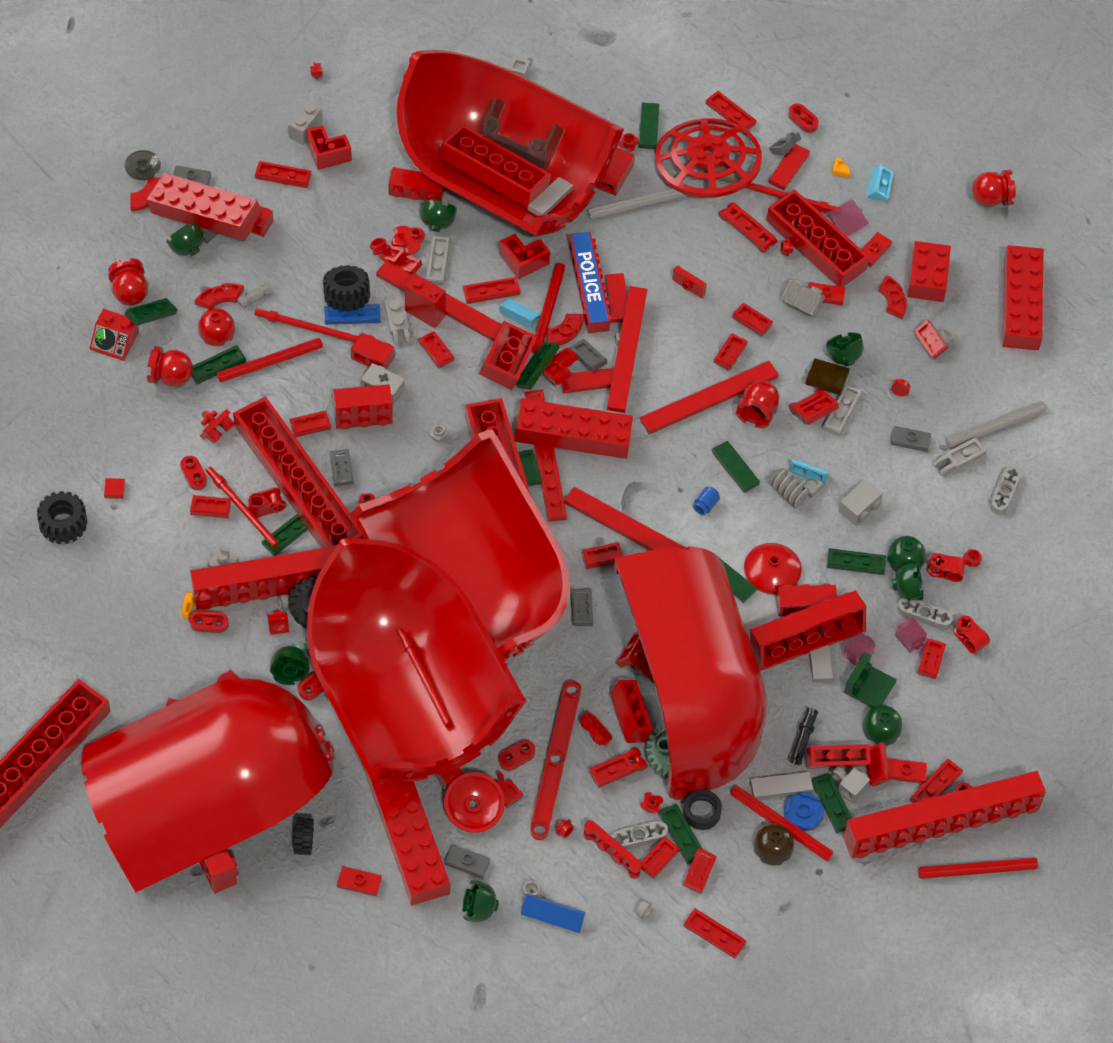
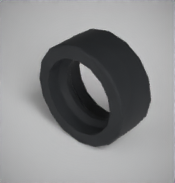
(702, 795)

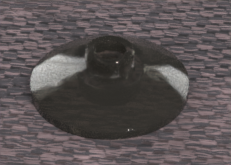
(142, 159)

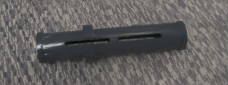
(806, 729)

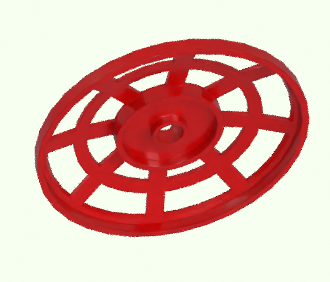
(709, 161)

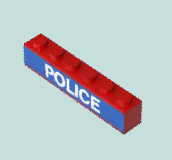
(589, 282)

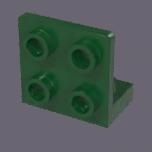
(869, 683)

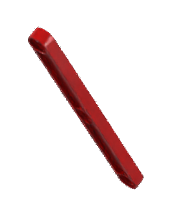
(553, 771)

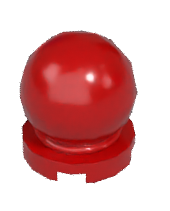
(991, 188)
(128, 281)
(171, 367)
(758, 403)

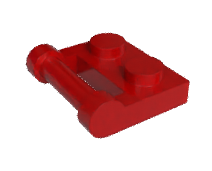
(814, 406)

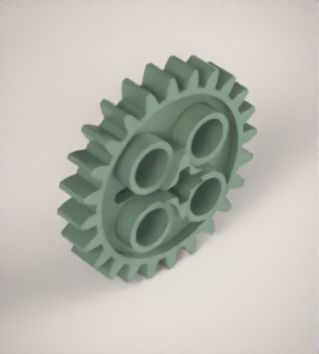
(655, 754)

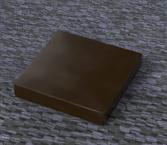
(827, 376)

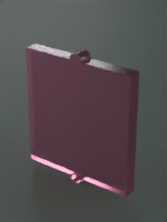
(848, 218)

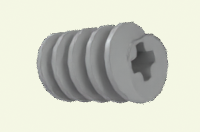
(788, 488)

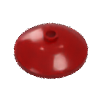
(769, 575)
(481, 790)

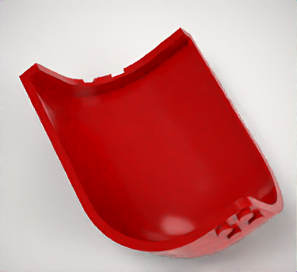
(457, 89)
(485, 535)
(355, 650)
(699, 664)
(204, 775)

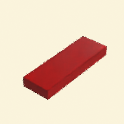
(730, 110)
(789, 167)
(283, 174)
(491, 290)
(617, 295)
(588, 381)
(938, 782)
(715, 933)

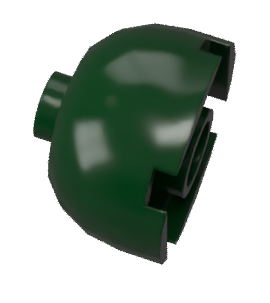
(437, 215)
(186, 240)
(845, 349)
(906, 550)
(909, 582)
(289, 665)
(882, 725)
(479, 902)

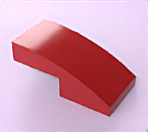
(399, 258)

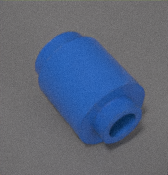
(706, 500)

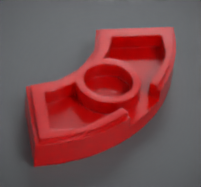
(138, 199)
(224, 293)
(895, 297)
(566, 330)

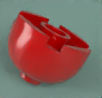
(216, 327)

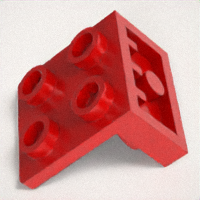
(634, 655)

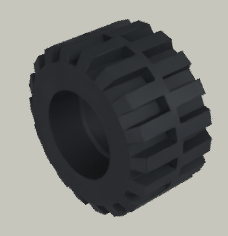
(346, 288)
(62, 530)
(297, 598)

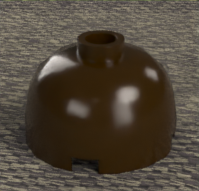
(773, 844)

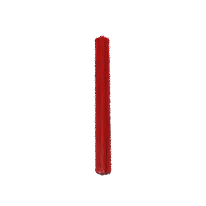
(548, 306)
(269, 360)
(775, 818)
(978, 868)

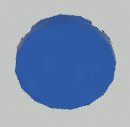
(804, 811)

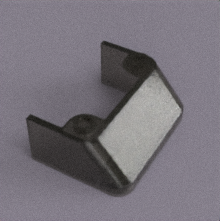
(539, 151)

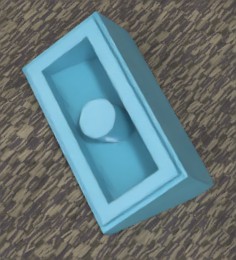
(880, 183)
(519, 313)
(808, 471)

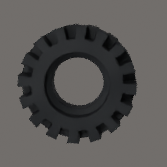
(303, 836)

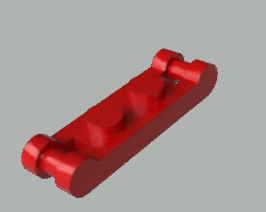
(748, 226)
(612, 847)

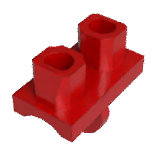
(222, 420)

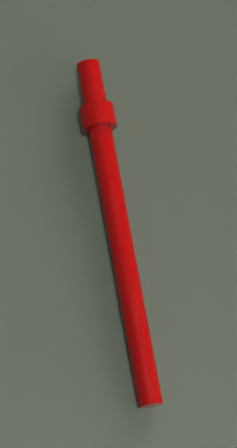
(822, 206)
(273, 316)
(221, 482)
(408, 648)

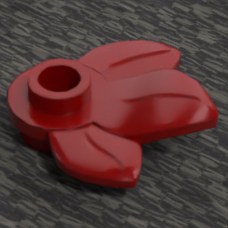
(406, 238)

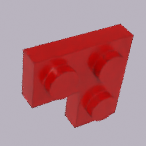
(556, 369)

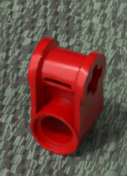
(268, 502)
(947, 567)
(971, 636)

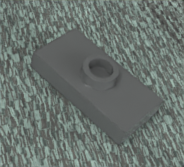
(192, 174)
(588, 355)
(911, 438)
(341, 467)
(582, 607)
(467, 861)

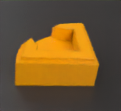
(840, 168)
(188, 605)

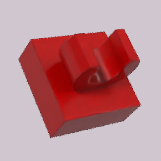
(278, 623)

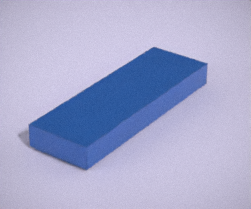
(368, 314)
(553, 913)

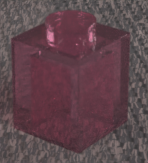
(911, 635)
(857, 647)

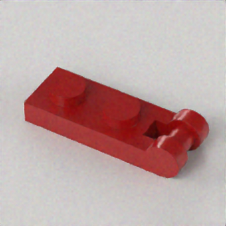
(617, 768)

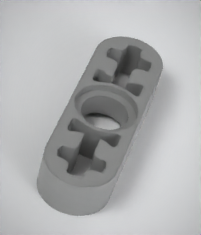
(1005, 483)
(926, 620)
(655, 837)

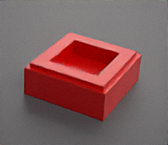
(114, 488)

